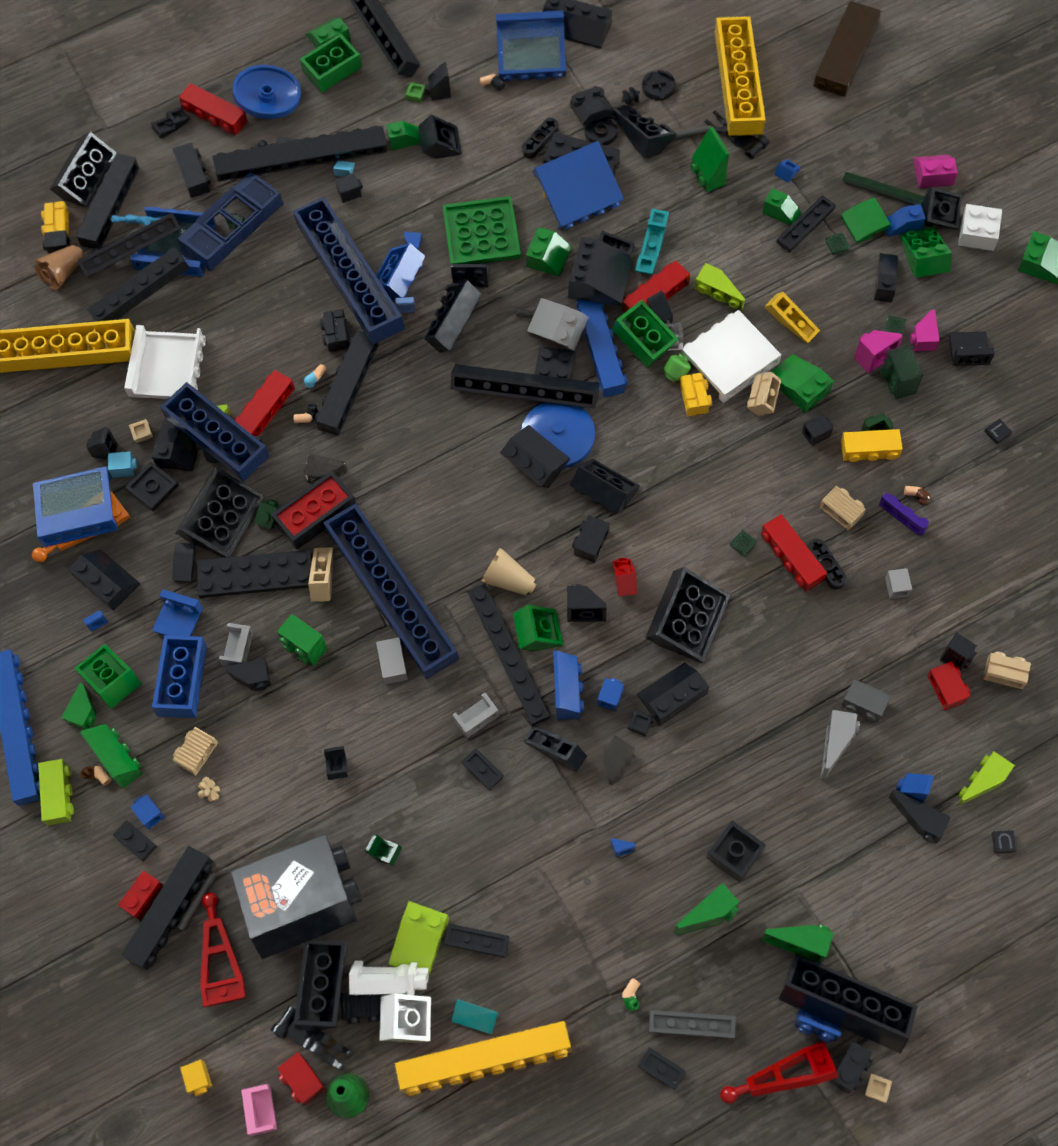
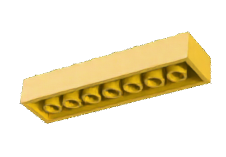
(739, 76)
(66, 345)
(482, 1058)

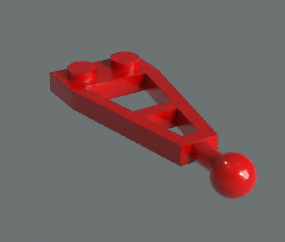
(225, 990)
(819, 1061)

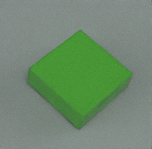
(415, 92)

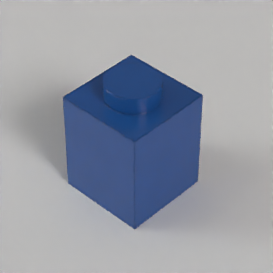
(610, 694)
(147, 811)

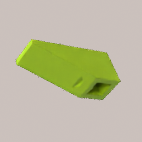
(717, 285)
(992, 775)

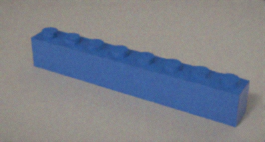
(17, 733)

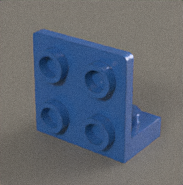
(177, 615)
(809, 1024)

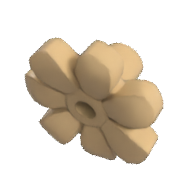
(208, 789)

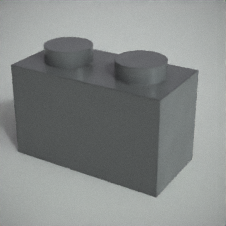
(865, 701)

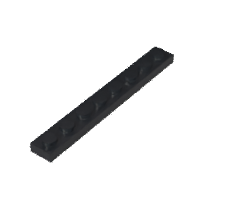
(508, 655)

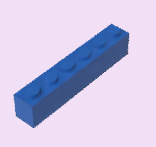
(602, 348)

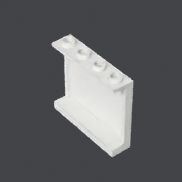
(732, 355)
(163, 363)

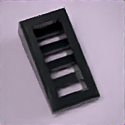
(615, 240)

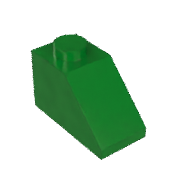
(402, 135)
(781, 207)
(80, 709)

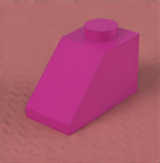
(926, 334)

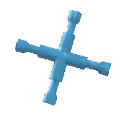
(134, 219)

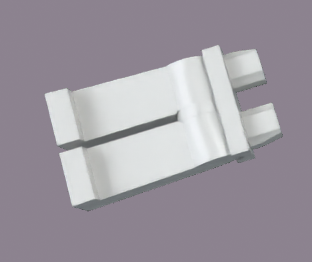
(387, 979)

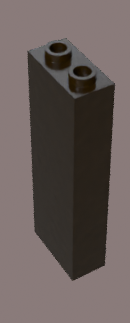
(847, 48)

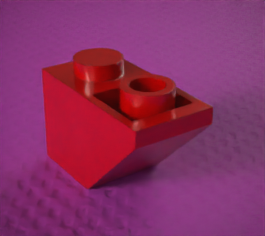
(624, 577)

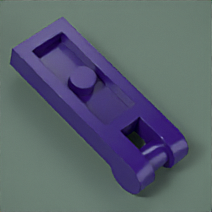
(904, 514)

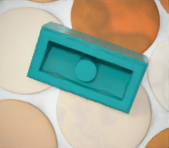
(474, 1017)

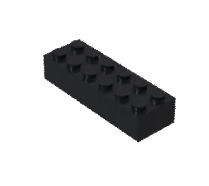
(848, 1003)

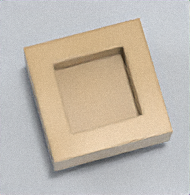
(141, 431)
(878, 1088)

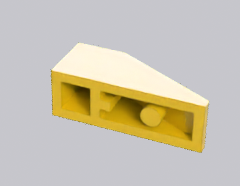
(790, 316)

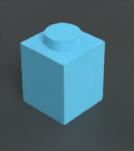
(122, 464)

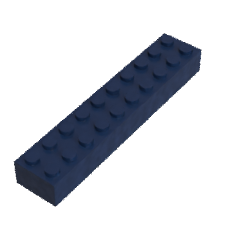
(349, 270)
(391, 591)

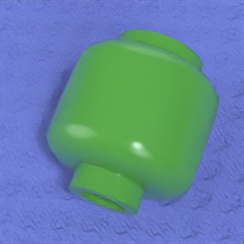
(676, 367)

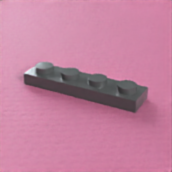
(692, 1024)

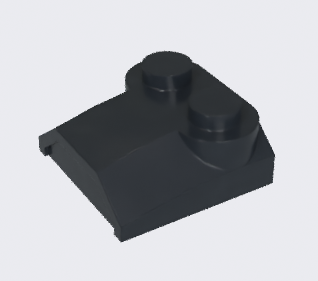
(591, 105)
(942, 208)

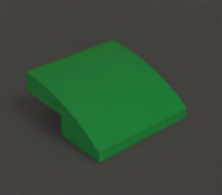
(865, 220)

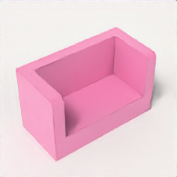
(259, 1110)

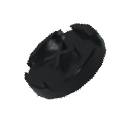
(658, 85)

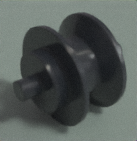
(629, 97)

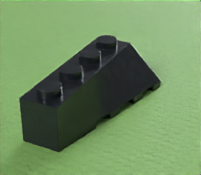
(452, 315)

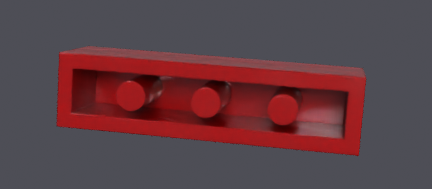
(213, 109)
(669, 280)
(265, 403)
(793, 553)

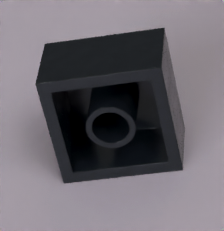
(735, 851)

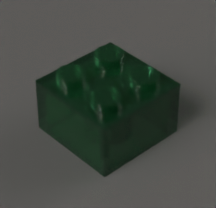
(901, 372)

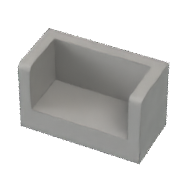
(237, 644)
(391, 660)
(476, 716)

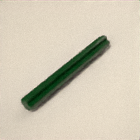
(883, 188)

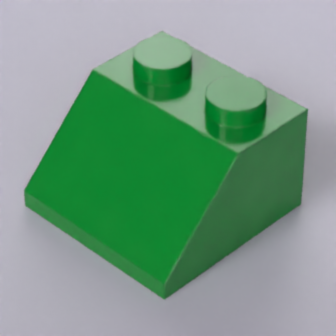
(328, 31)
(547, 252)
(537, 628)

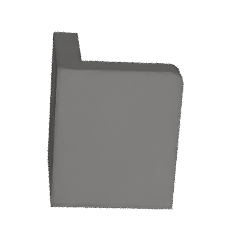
(898, 583)

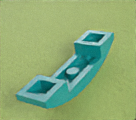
(652, 242)

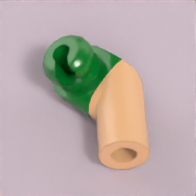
(629, 995)

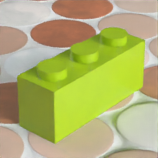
(55, 792)

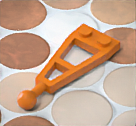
(119, 514)

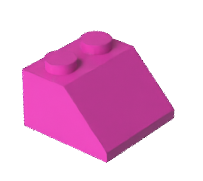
(935, 171)
(874, 347)

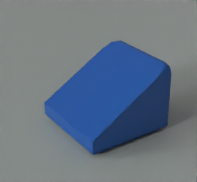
(787, 170)
(622, 847)

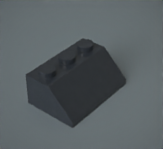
(535, 456)
(604, 485)
(104, 577)
(673, 693)

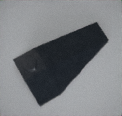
(174, 448)

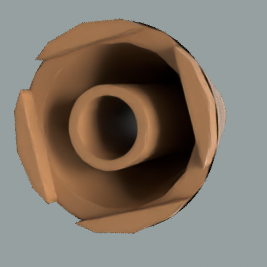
(58, 266)

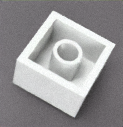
(980, 227)
(405, 1018)

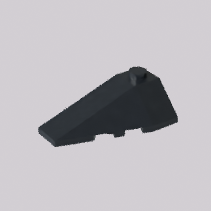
(643, 132)

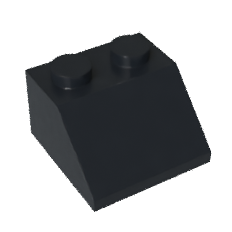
(439, 138)
(584, 605)

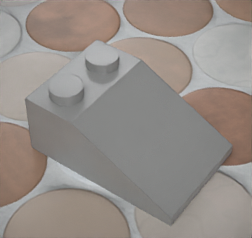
(558, 323)
(839, 733)

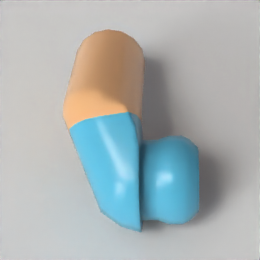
(314, 376)

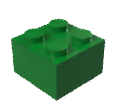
(302, 640)

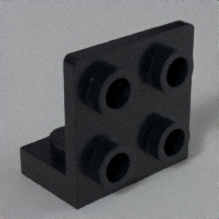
(473, 273)
(970, 348)

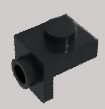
(336, 763)

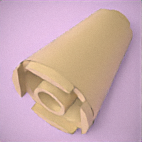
(508, 575)

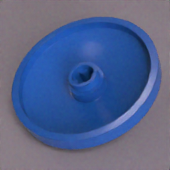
(266, 91)
(565, 427)

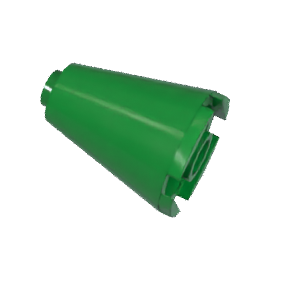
(354, 1098)

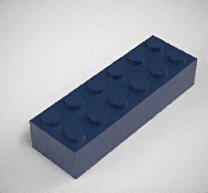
(215, 431)

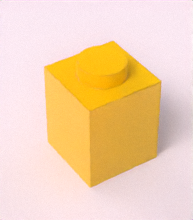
(196, 1078)

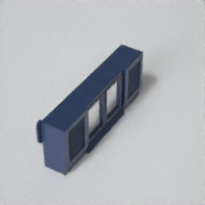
(207, 245)

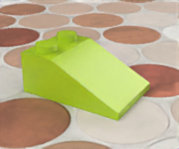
(419, 936)

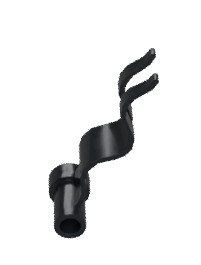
(748, 142)
(308, 1039)

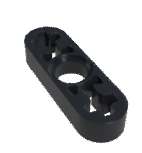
(539, 145)
(838, 573)

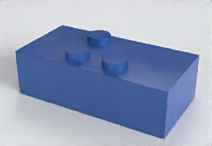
(179, 676)

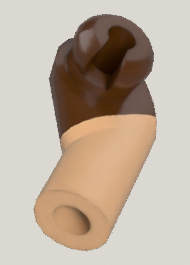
(919, 492)
(96, 772)

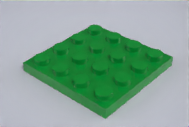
(481, 231)

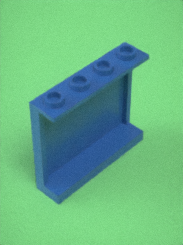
(579, 185)

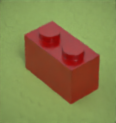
(948, 685)
(141, 895)
(301, 1079)

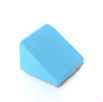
(343, 168)

